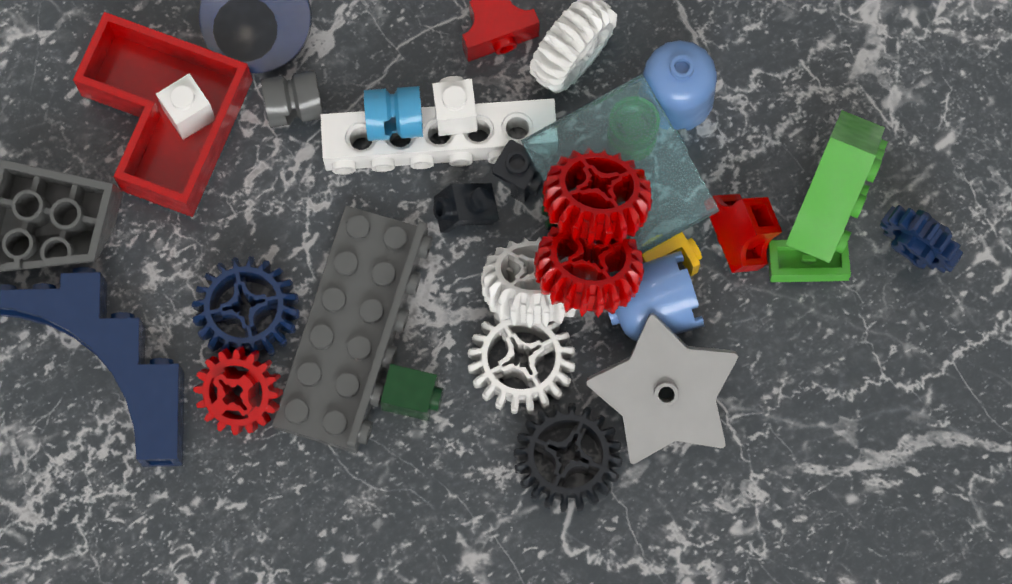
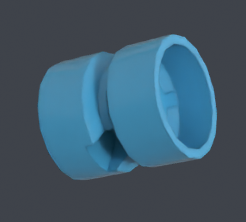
(393, 113)

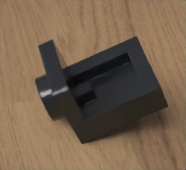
(518, 170)
(465, 205)

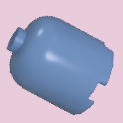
(682, 82)
(663, 292)

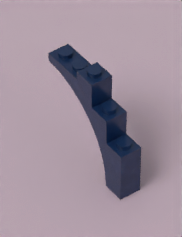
(151, 390)

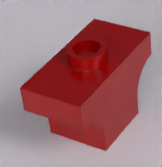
(497, 28)
(744, 230)

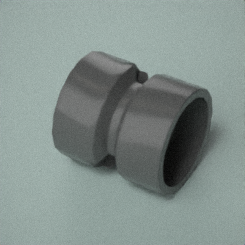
(292, 98)

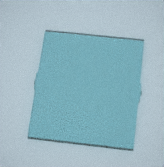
(636, 126)

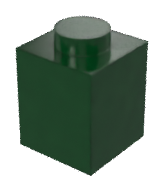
(411, 392)

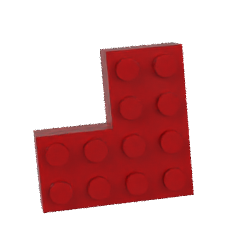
(125, 71)

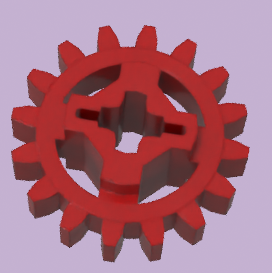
(250, 404)

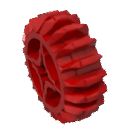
(593, 206)
(585, 277)

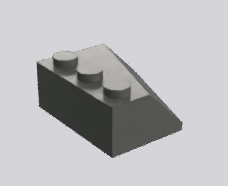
(53, 217)

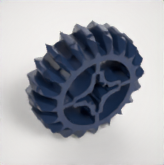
(260, 307)

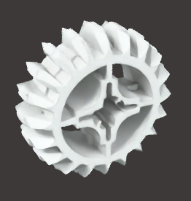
(572, 44)
(512, 287)
(506, 368)

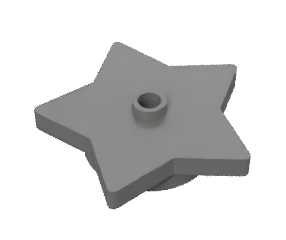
(659, 362)

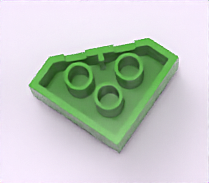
(838, 187)

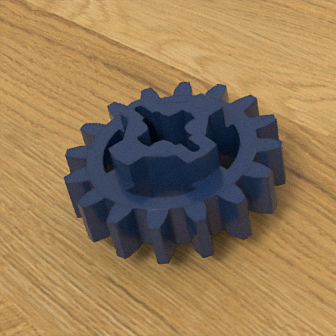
(921, 239)

